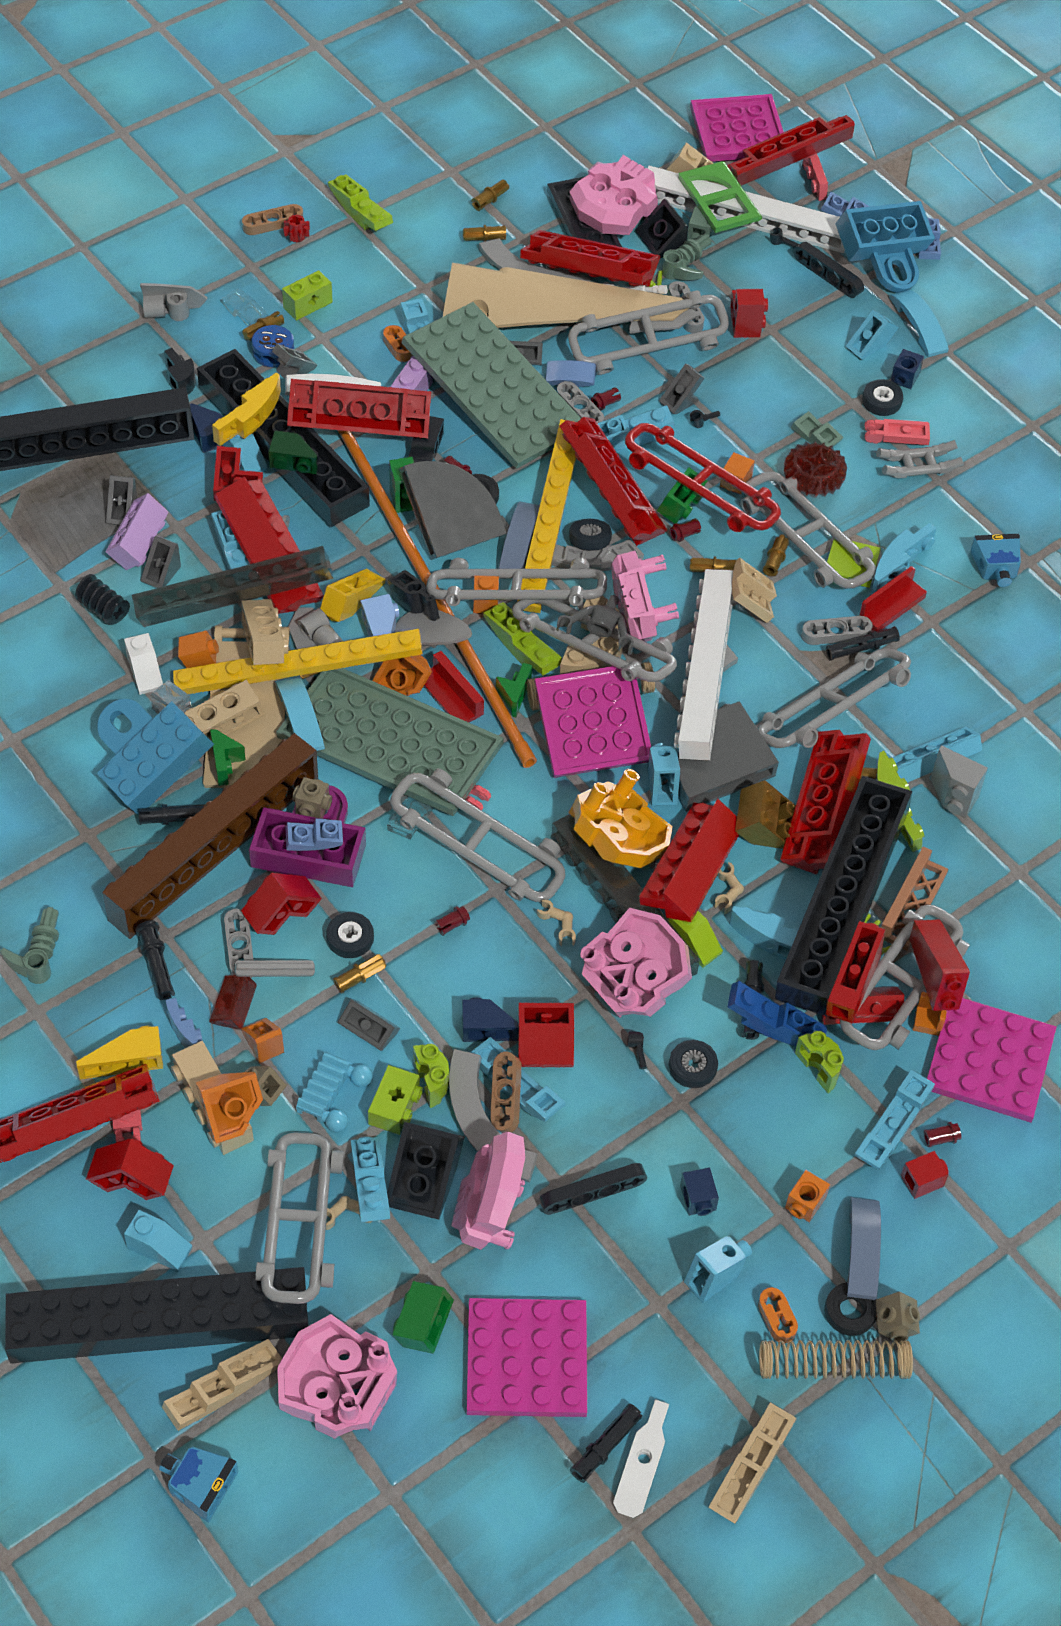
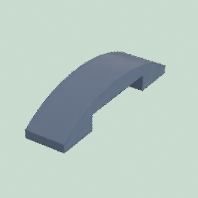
(519, 536)
(864, 1248)

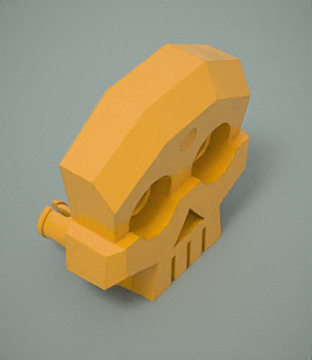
(620, 823)

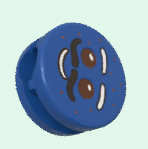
(266, 339)

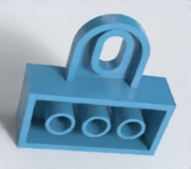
(887, 237)
(150, 753)

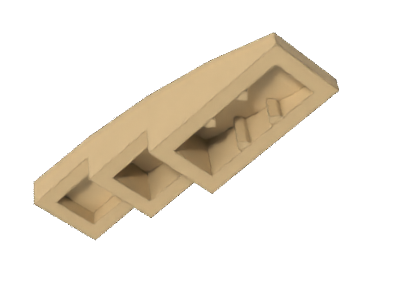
(222, 1385)
(752, 1463)

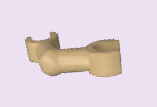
(736, 888)
(564, 916)
(344, 1203)

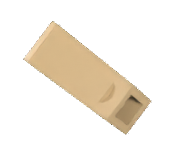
(688, 159)

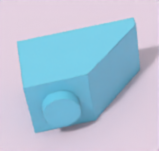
(872, 335)
(250, 453)
(157, 1241)

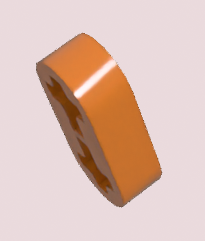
(394, 345)
(783, 1312)

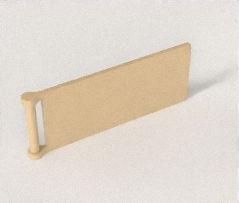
(259, 735)

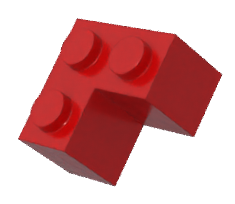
(747, 312)
(228, 469)
(277, 900)
(132, 1167)

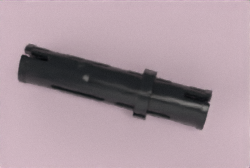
(888, 636)
(168, 814)
(754, 981)
(598, 1452)

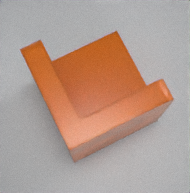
(926, 1019)

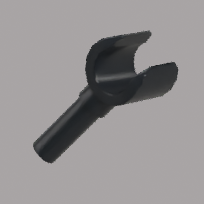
(777, 238)
(699, 418)
(635, 1040)

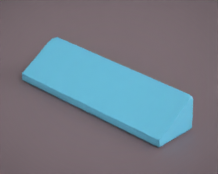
(922, 759)

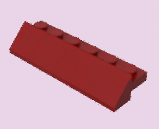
(791, 147)
(591, 258)
(359, 408)
(613, 479)
(263, 535)
(824, 798)
(691, 861)
(76, 1112)

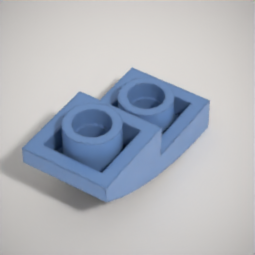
(837, 205)
(934, 249)
(577, 372)
(315, 836)
(182, 1028)

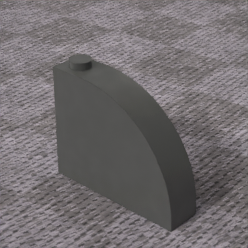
(450, 507)
(736, 761)

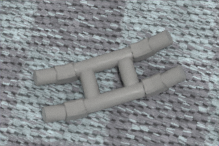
(927, 452)

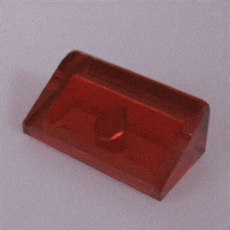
(233, 1002)

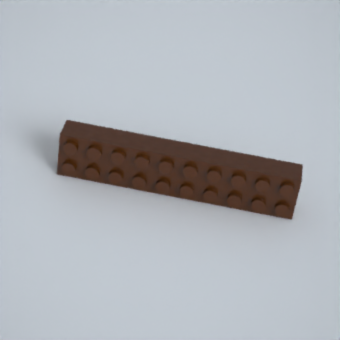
(208, 836)

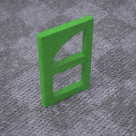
(721, 174)

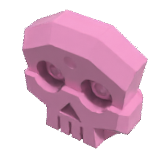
(625, 196)
(633, 594)
(653, 950)
(490, 1192)
(315, 1367)

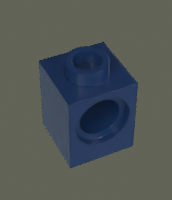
(907, 368)
(699, 1192)

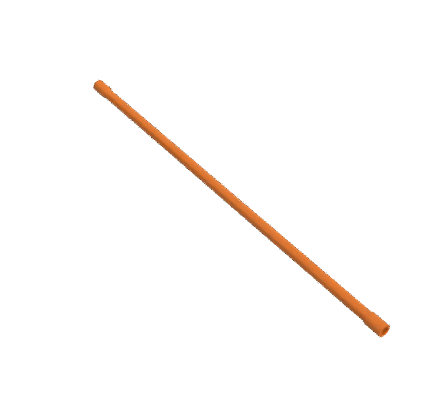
(521, 747)

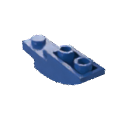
(770, 1019)

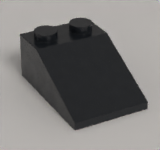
(423, 1170)

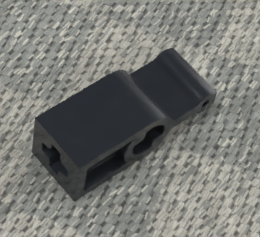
(426, 448)
(412, 595)

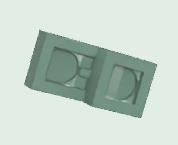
(812, 430)

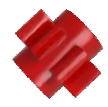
(296, 228)

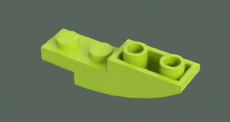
(358, 205)
(523, 645)
(888, 773)

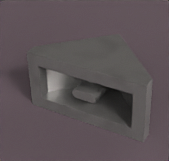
(120, 498)
(161, 563)

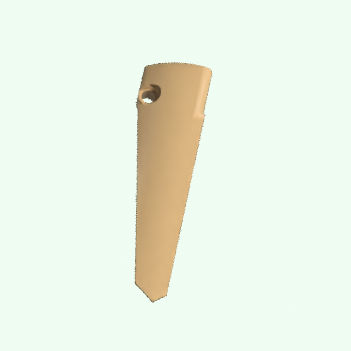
(532, 298)

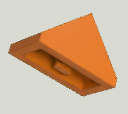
(264, 1039)

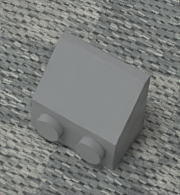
(957, 781)

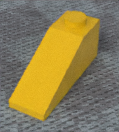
(344, 597)
(123, 1054)

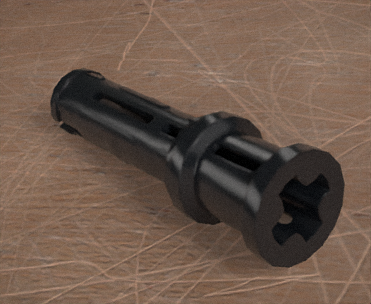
(153, 949)

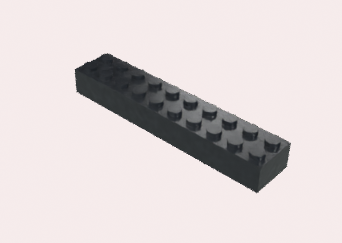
(95, 428)
(335, 489)
(843, 894)
(150, 1316)

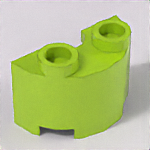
(823, 1054)
(434, 1068)

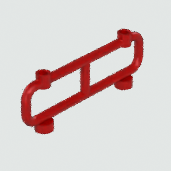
(738, 519)

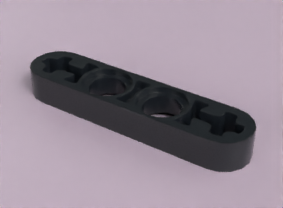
(847, 283)
(593, 1188)

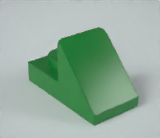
(514, 691)
(225, 752)

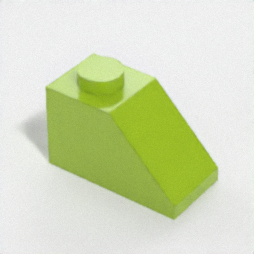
(699, 938)

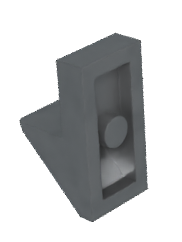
(292, 361)
(682, 389)

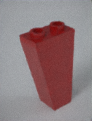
(939, 964)
(856, 972)

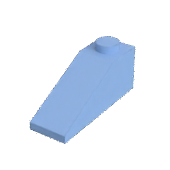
(379, 616)

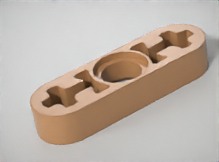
(267, 226)
(514, 1073)

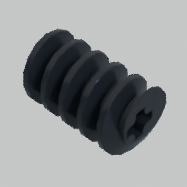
(101, 600)

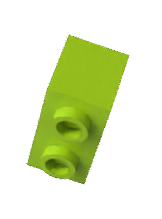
(307, 295)
(394, 1100)

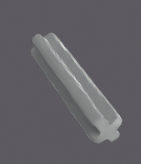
(275, 968)

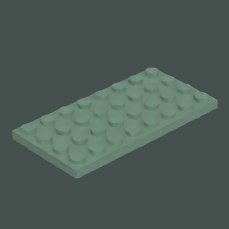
(491, 383)
(395, 735)

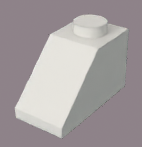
(143, 663)

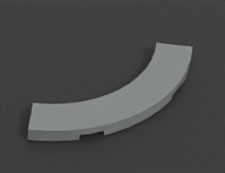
(501, 257)
(597, 559)
(468, 1106)

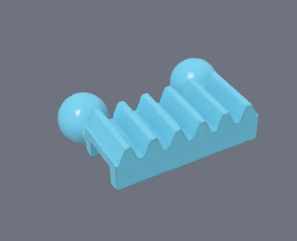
(325, 1087)

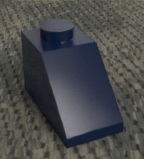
(202, 425)
(485, 1019)

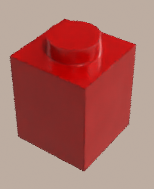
(925, 1174)

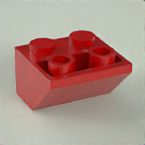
(546, 1034)

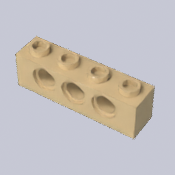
(263, 632)
(224, 717)

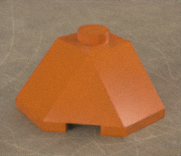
(404, 674)
(229, 1103)

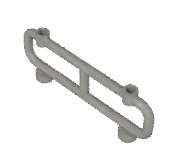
(603, 362)
(460, 570)
(825, 574)
(659, 648)
(807, 734)
(438, 783)
(895, 1033)
(320, 1273)

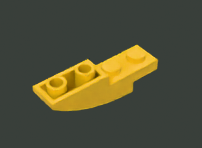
(255, 409)

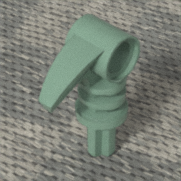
(676, 261)
(39, 952)

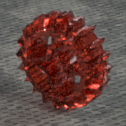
(816, 468)

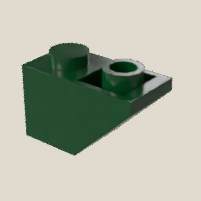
(292, 453)

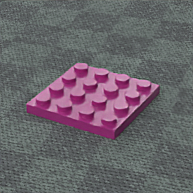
(734, 124)
(592, 721)
(992, 1059)
(527, 1357)

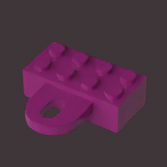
(330, 865)

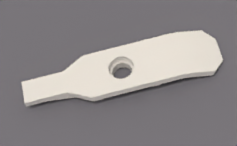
(638, 1477)

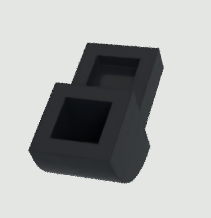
(179, 371)

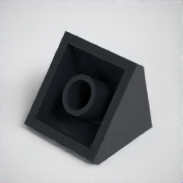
(663, 229)

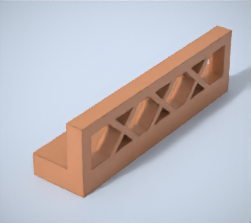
(907, 890)

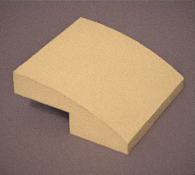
(753, 590)

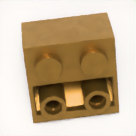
(764, 815)

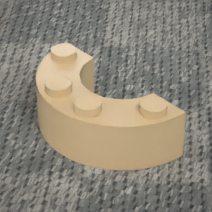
(577, 660)

